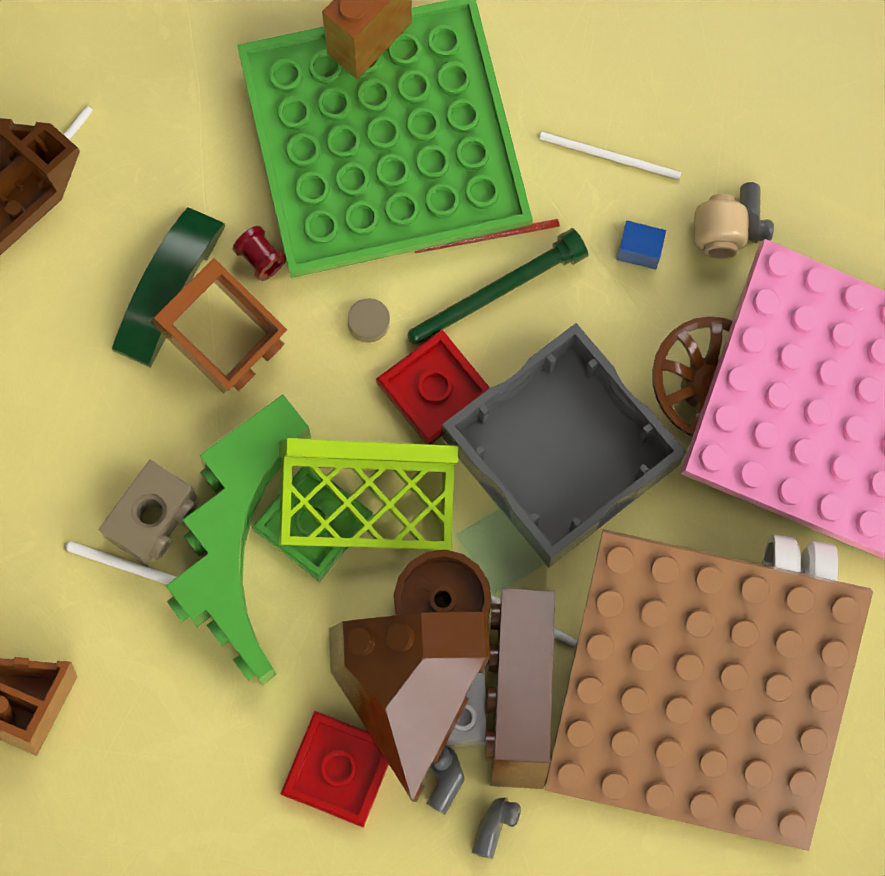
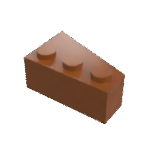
(32, 699)

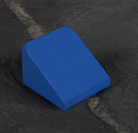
(641, 245)

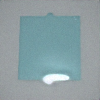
(500, 550)

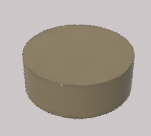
(368, 320)

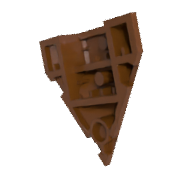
(33, 175)
(410, 681)

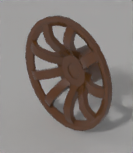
(696, 377)

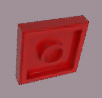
(432, 385)
(336, 770)

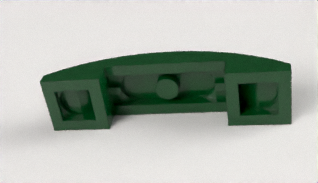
(168, 272)

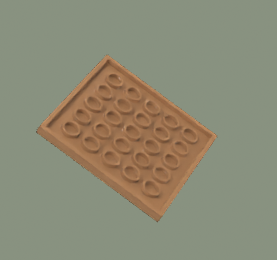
(707, 689)

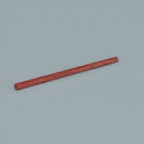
(534, 227)

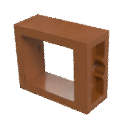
(265, 348)

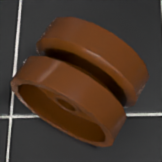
(444, 575)

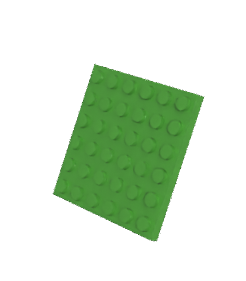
(388, 158)

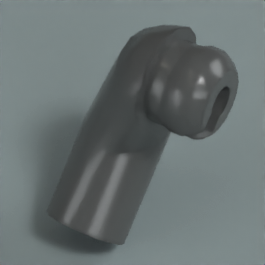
(750, 198)
(449, 780)
(490, 826)

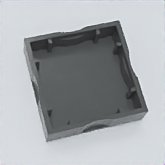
(562, 445)

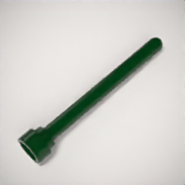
(567, 249)

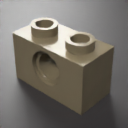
(150, 489)

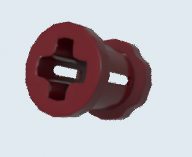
(259, 253)

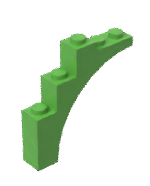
(213, 587)

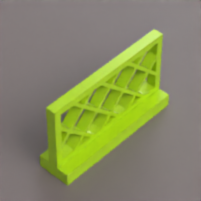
(367, 456)

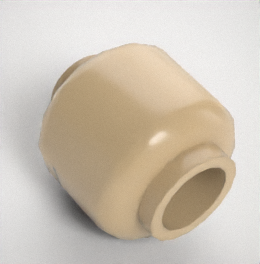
(721, 226)

